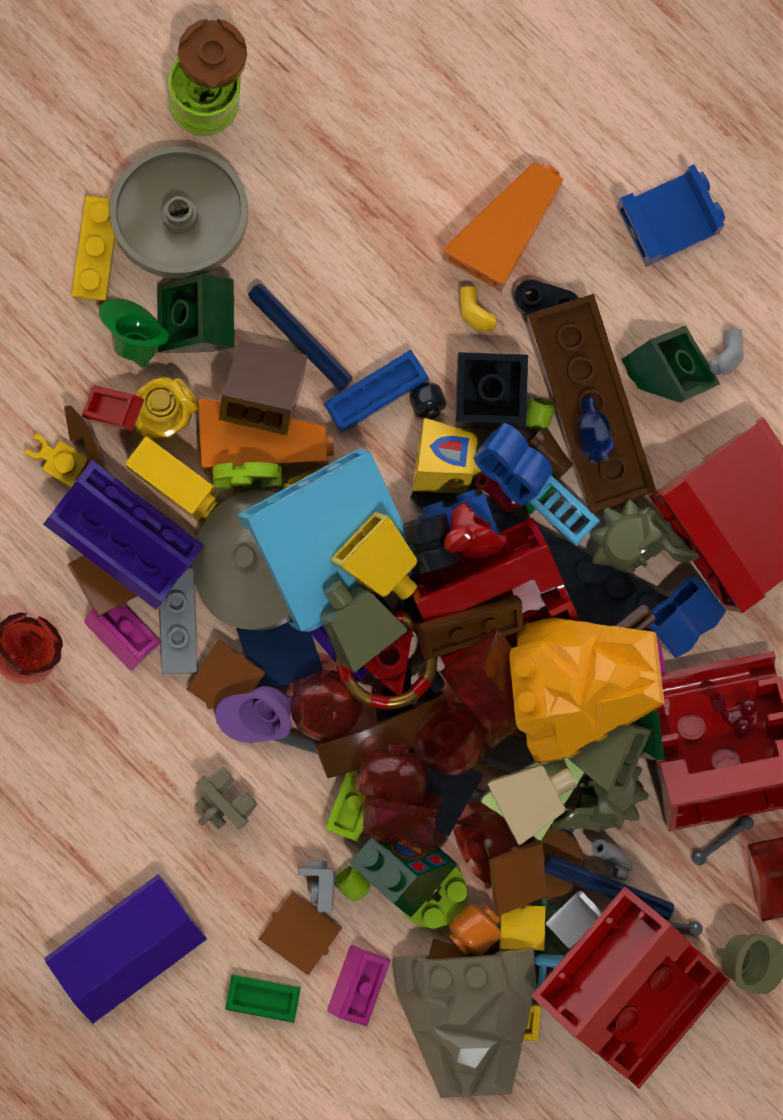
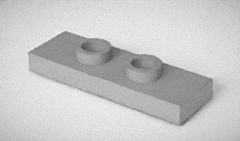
(179, 627)

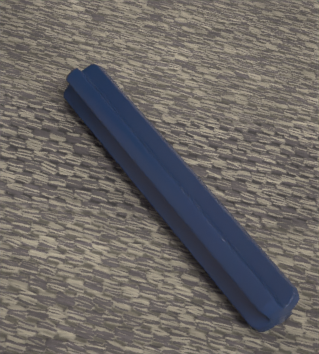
(300, 336)
(601, 884)

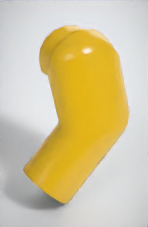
(472, 313)

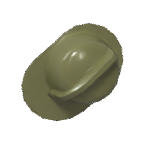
(753, 962)

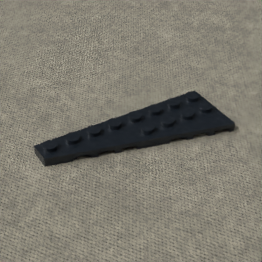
(596, 590)

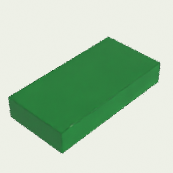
(263, 998)

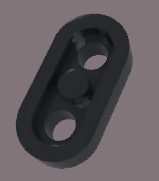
(547, 296)

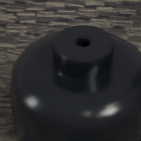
(428, 400)

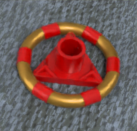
(390, 670)

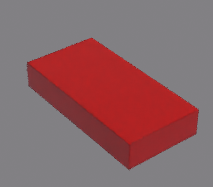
(113, 408)

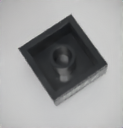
(491, 390)

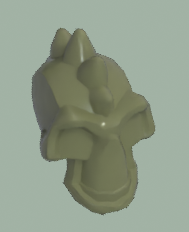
(636, 537)
(602, 808)

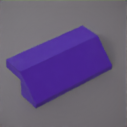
(123, 534)
(125, 949)

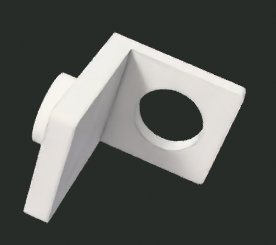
(573, 918)

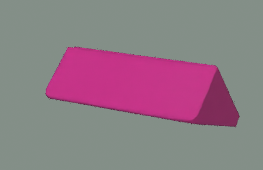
(123, 635)
(358, 985)

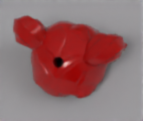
(472, 536)

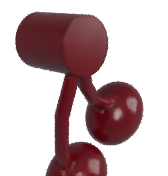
(747, 708)

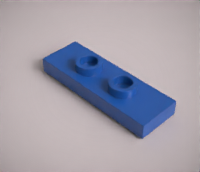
(376, 391)

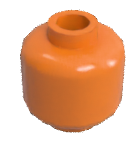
(474, 930)

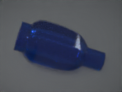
(594, 432)

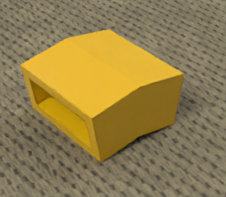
(523, 928)

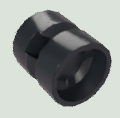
(427, 539)

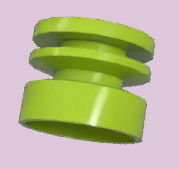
(198, 116)

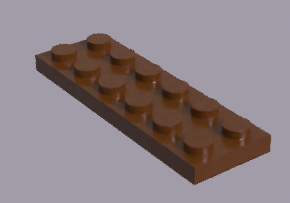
(580, 367)

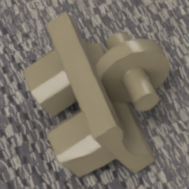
(236, 811)

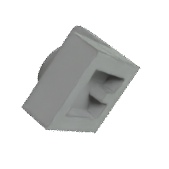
(323, 890)

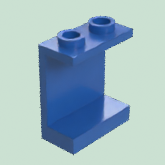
(671, 216)

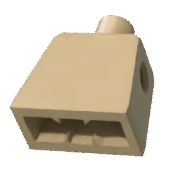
(530, 798)

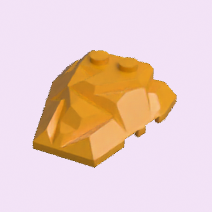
(581, 683)

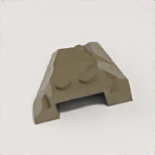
(469, 1017)

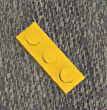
(94, 252)

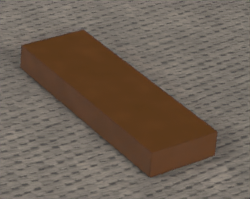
(468, 626)

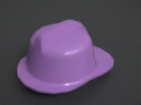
(255, 715)

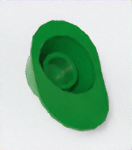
(133, 330)

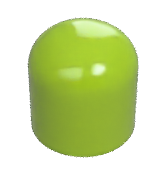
(539, 413)
(353, 887)

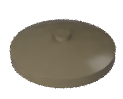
(179, 212)
(232, 569)

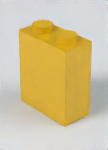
(172, 479)

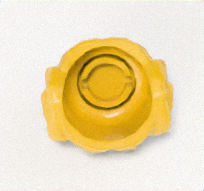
(165, 408)

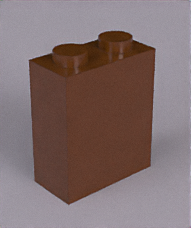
(263, 387)

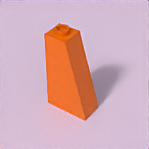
(502, 231)
(234, 443)

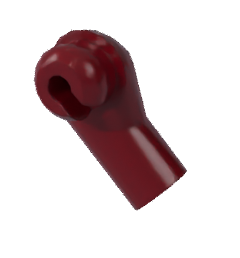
(494, 491)

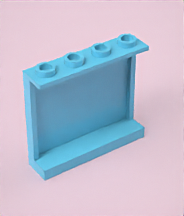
(310, 523)

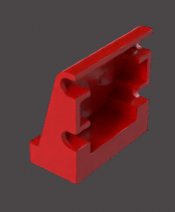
(733, 515)
(520, 569)
(707, 766)
(631, 987)

